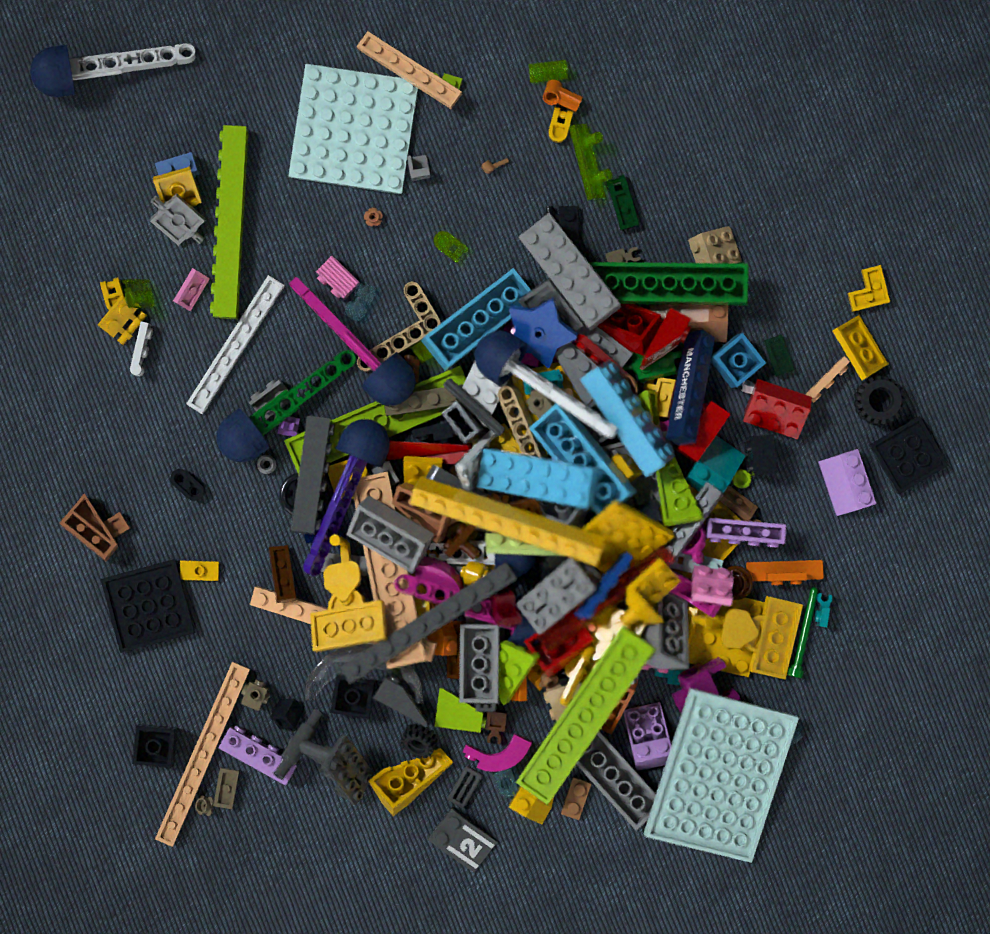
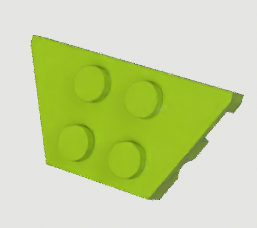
(513, 668)

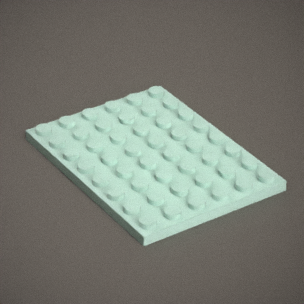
(720, 775)

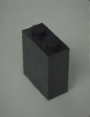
(465, 423)

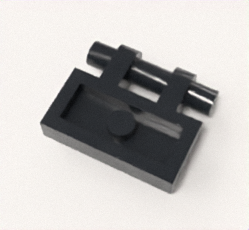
(567, 221)

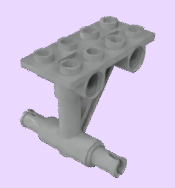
(559, 593)

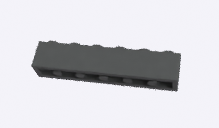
(312, 475)

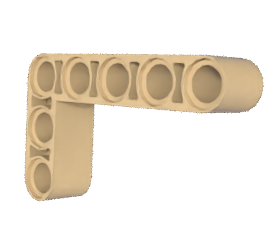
(405, 334)
(517, 422)

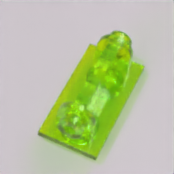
(548, 71)

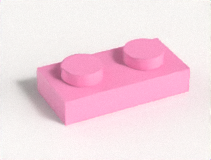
(191, 289)

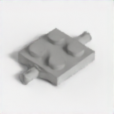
(177, 219)

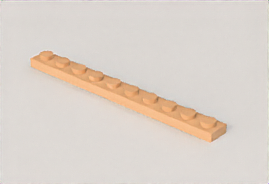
(301, 610)
(202, 754)

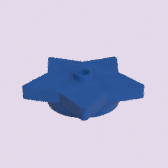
(547, 321)

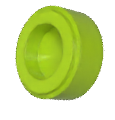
(741, 479)

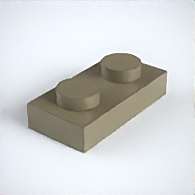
(226, 788)

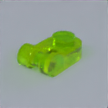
(444, 241)

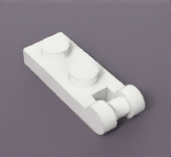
(141, 351)

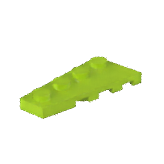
(675, 496)

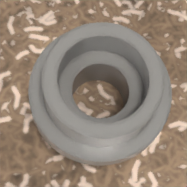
(260, 462)

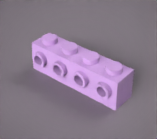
(746, 531)
(254, 752)

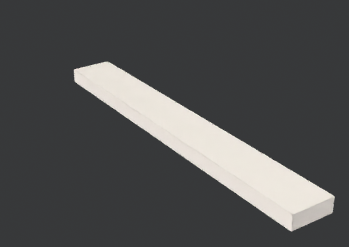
(235, 344)

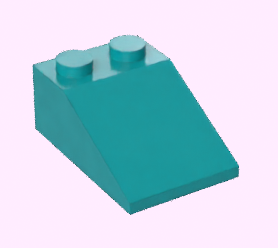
(715, 466)

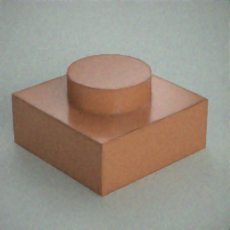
(117, 525)

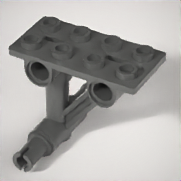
(337, 763)

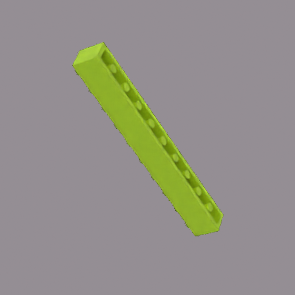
(230, 222)

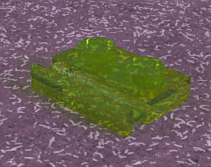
(138, 294)

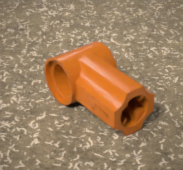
(556, 94)

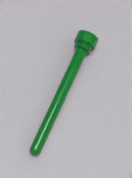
(796, 669)

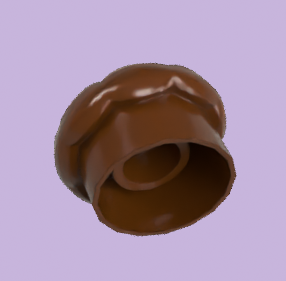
(742, 582)

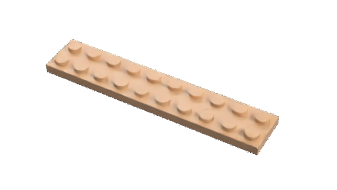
(382, 572)

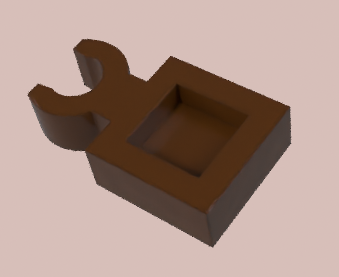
(496, 722)

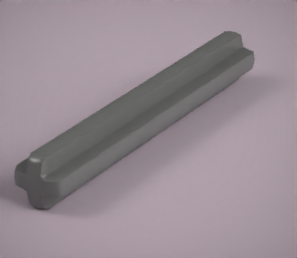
(474, 407)

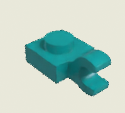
(822, 614)
(672, 675)

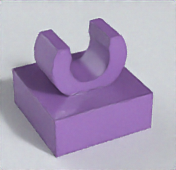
(289, 426)

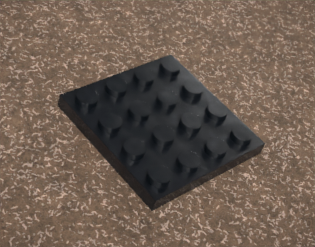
(147, 605)

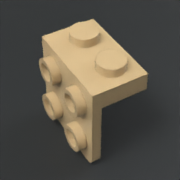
(715, 247)

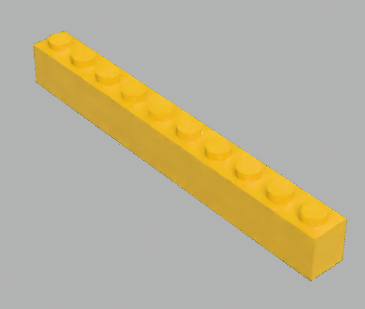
(508, 520)

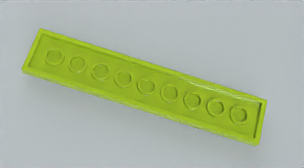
(393, 424)
(585, 714)

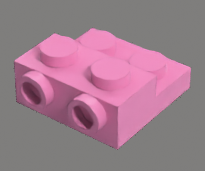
(712, 585)

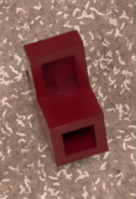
(504, 608)

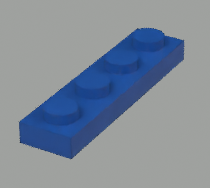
(609, 580)

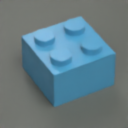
(737, 360)

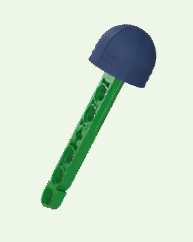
(242, 436)

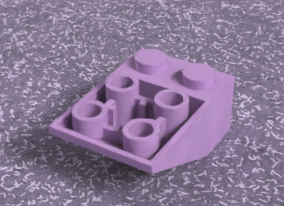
(647, 736)

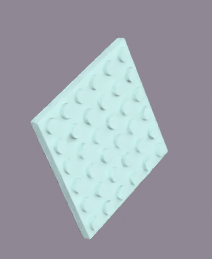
(353, 129)

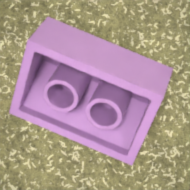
(847, 482)

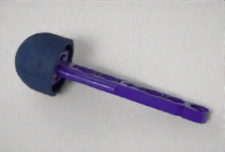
(365, 443)

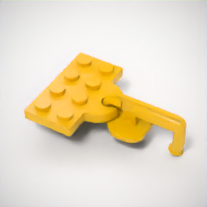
(351, 621)
(603, 632)
(766, 635)

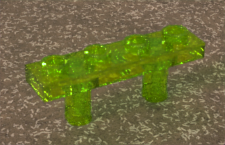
(584, 152)

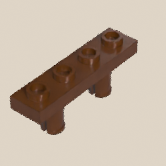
(461, 541)

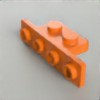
(785, 571)

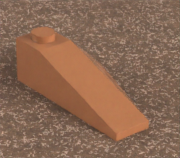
(707, 317)

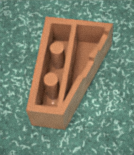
(427, 519)
(89, 529)

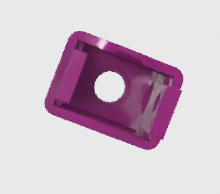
(700, 678)

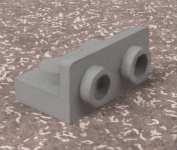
(273, 389)

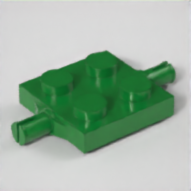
(661, 368)

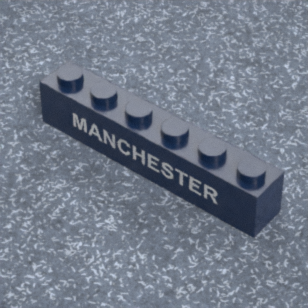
(690, 388)

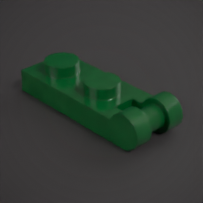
(622, 203)

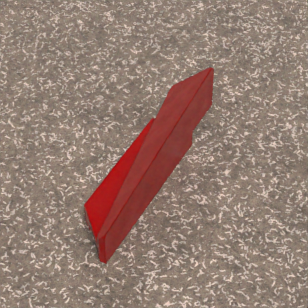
(449, 452)

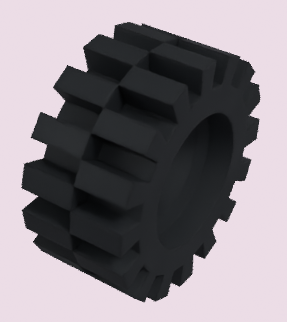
(418, 741)

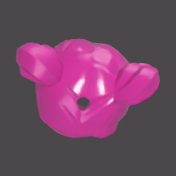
(698, 544)

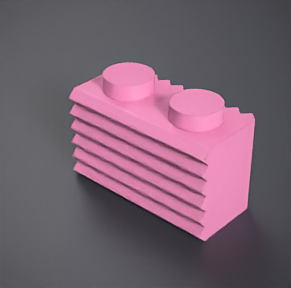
(337, 277)

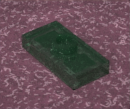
(778, 355)

